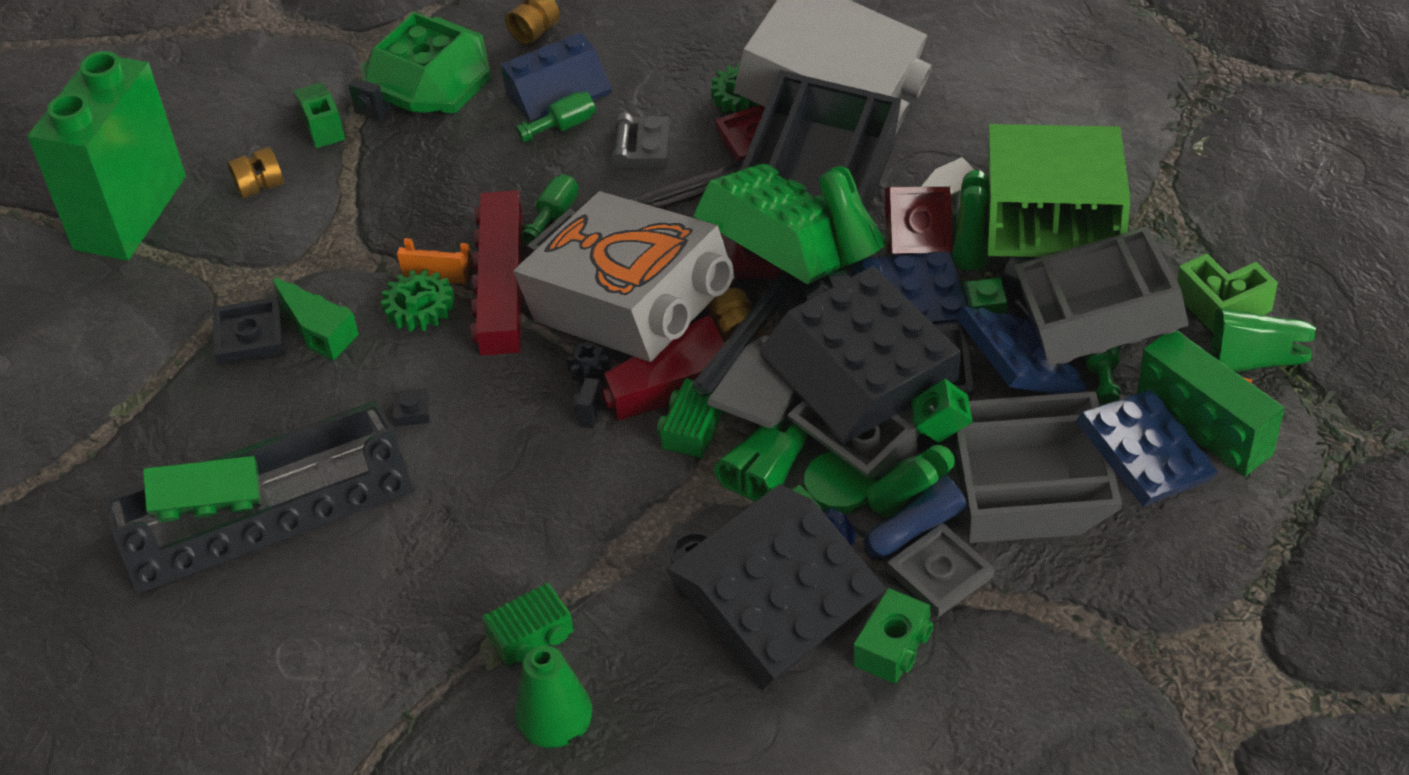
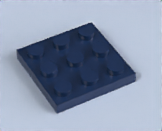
(924, 280)
(1016, 352)
(1146, 447)

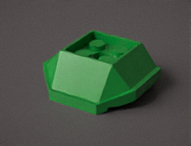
(428, 65)

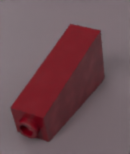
(646, 385)

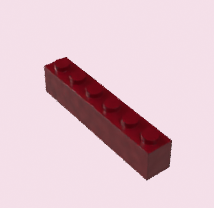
(497, 289)

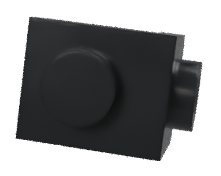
(368, 99)

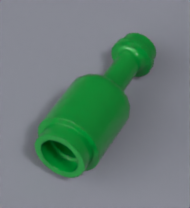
(566, 111)
(551, 205)
(1102, 365)

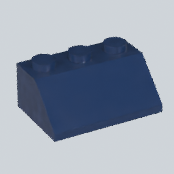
(552, 74)

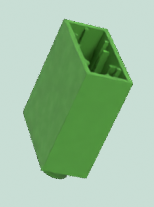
(1054, 188)

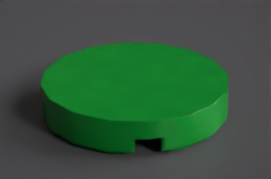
(836, 483)

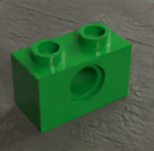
(898, 617)

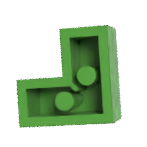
(1209, 287)

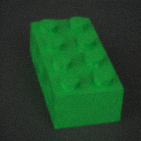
(1212, 402)

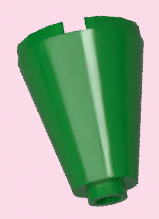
(550, 700)

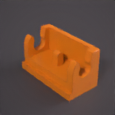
(449, 265)

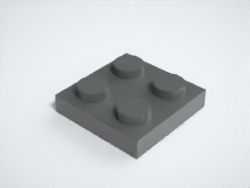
(940, 569)

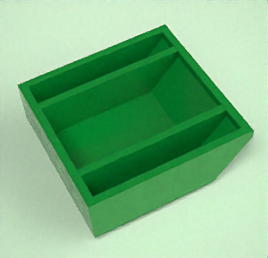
(773, 220)

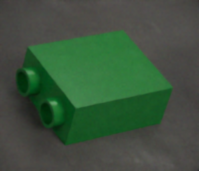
(108, 155)

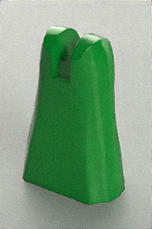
(970, 224)
(853, 227)
(1259, 341)
(761, 460)
(908, 480)

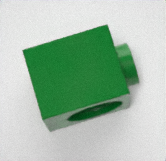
(941, 411)

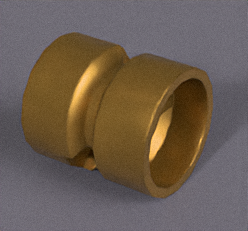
(531, 18)
(245, 177)
(729, 311)

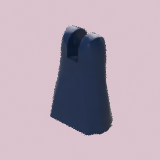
(928, 510)

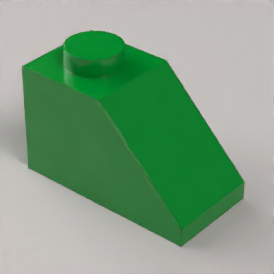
(985, 294)

